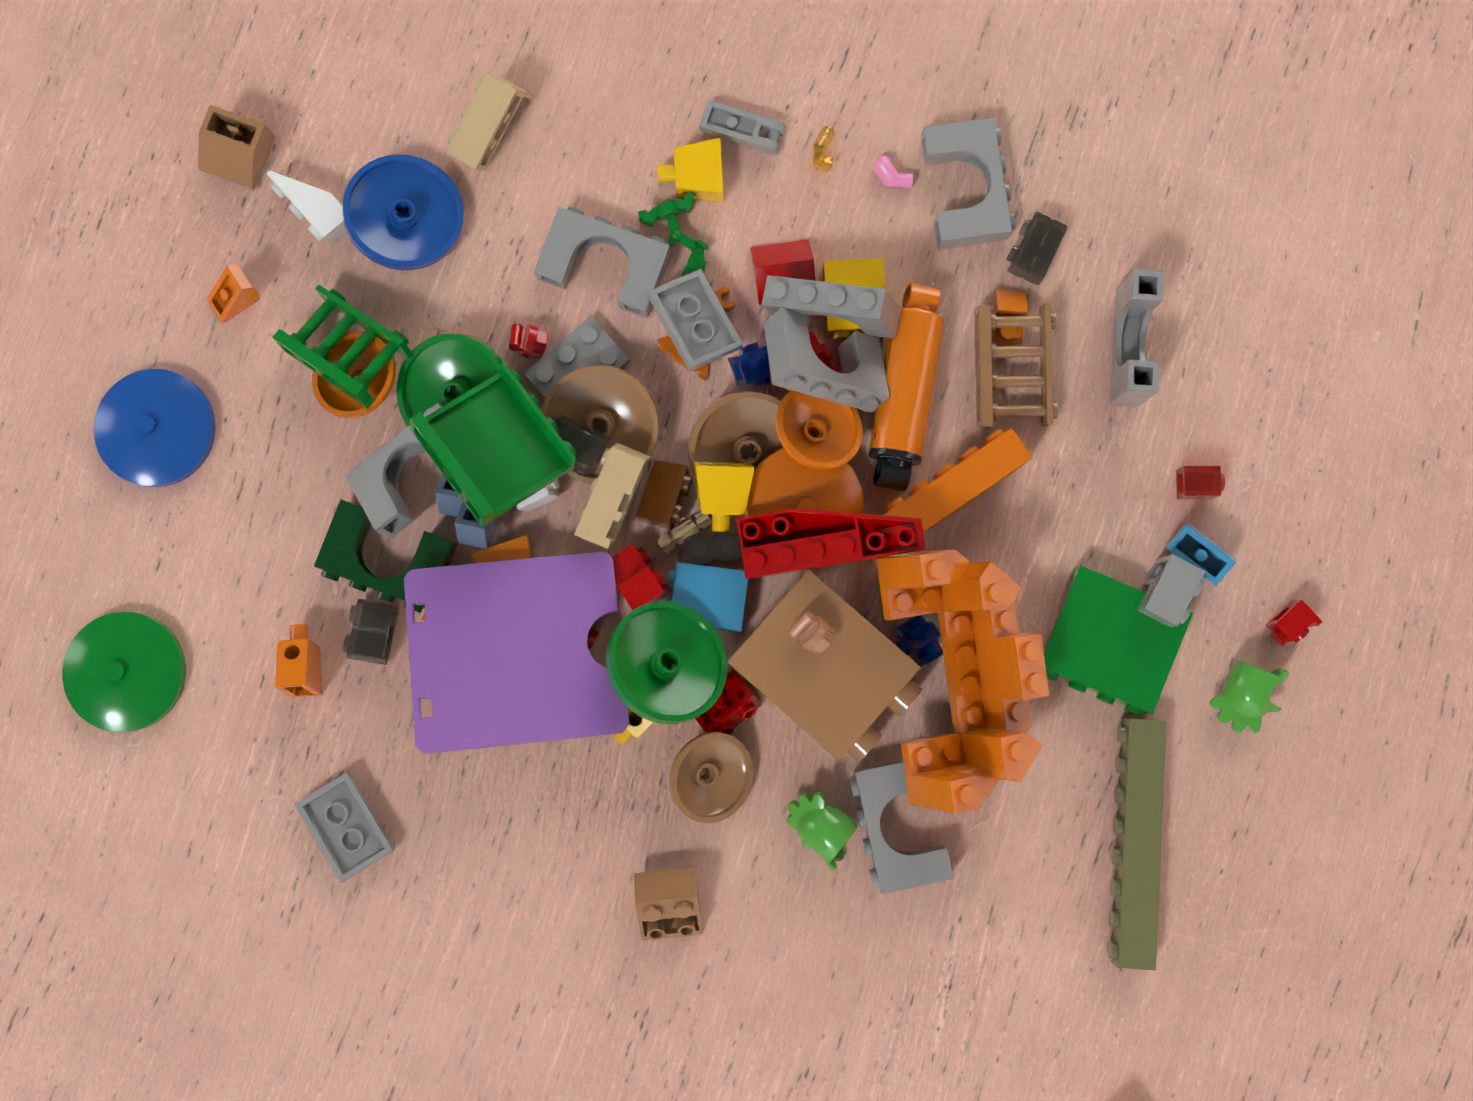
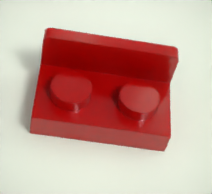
(731, 708)

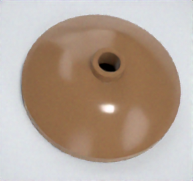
(725, 780)

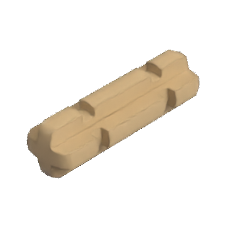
(684, 530)

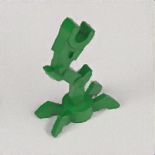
(668, 212)

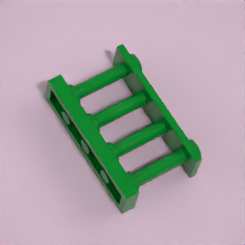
(337, 372)

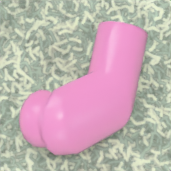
(889, 176)

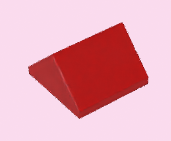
(782, 260)

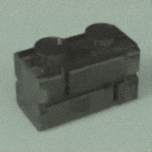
(1036, 248)

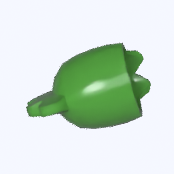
(1247, 696)
(821, 826)

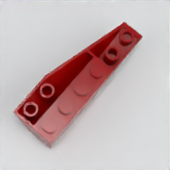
(819, 539)

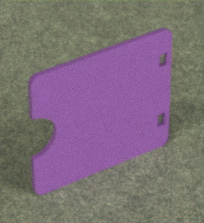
(511, 652)

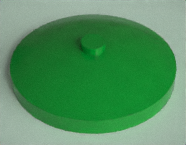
(443, 371)
(666, 663)
(124, 672)

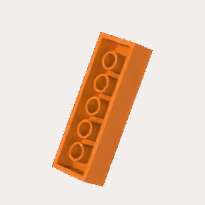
(962, 483)

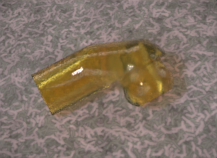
(820, 147)

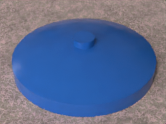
(402, 212)
(154, 428)

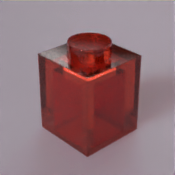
(1199, 482)

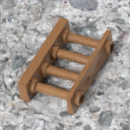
(987, 352)

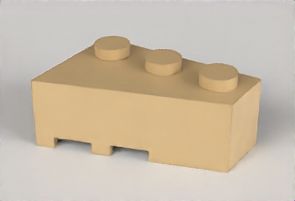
(486, 120)
(612, 495)

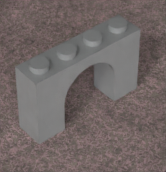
(978, 145)
(574, 233)
(865, 306)
(800, 370)
(1132, 376)
(378, 478)
(893, 868)

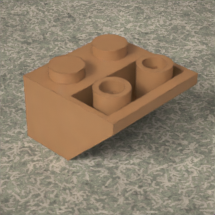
(233, 147)
(668, 903)

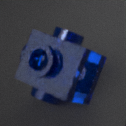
(751, 365)
(919, 634)

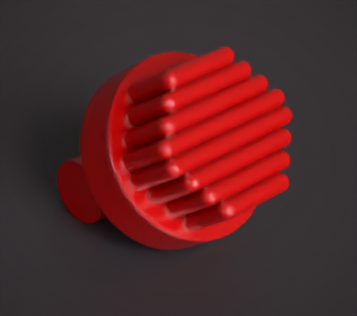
(528, 341)

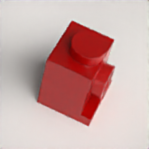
(1292, 623)

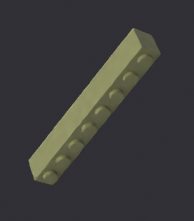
(1138, 844)

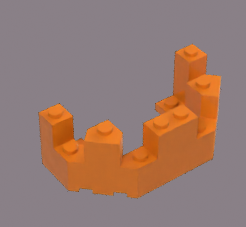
(988, 675)

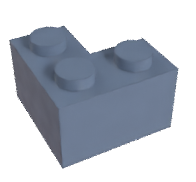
(467, 527)

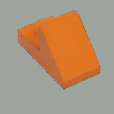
(231, 293)
(1009, 303)

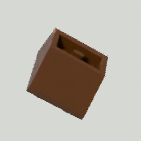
(664, 494)

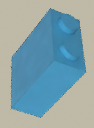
(711, 592)

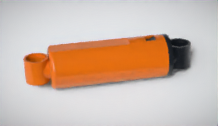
(910, 375)

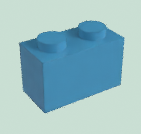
(1201, 552)

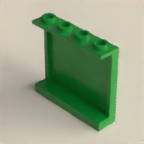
(494, 445)
(1110, 645)

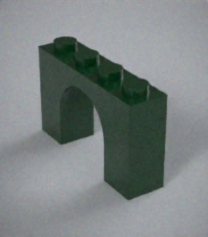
(343, 554)

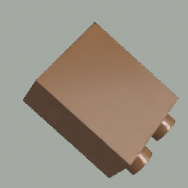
(831, 692)

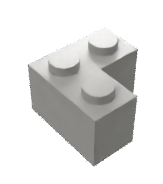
(1170, 590)

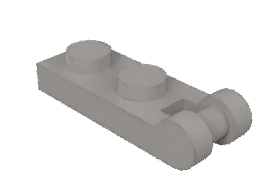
(742, 127)

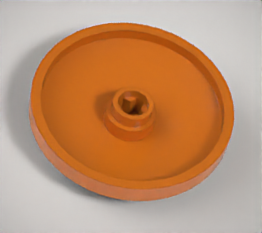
(786, 484)

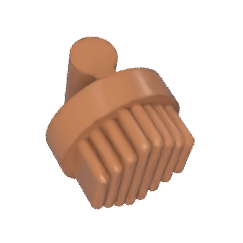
(812, 632)

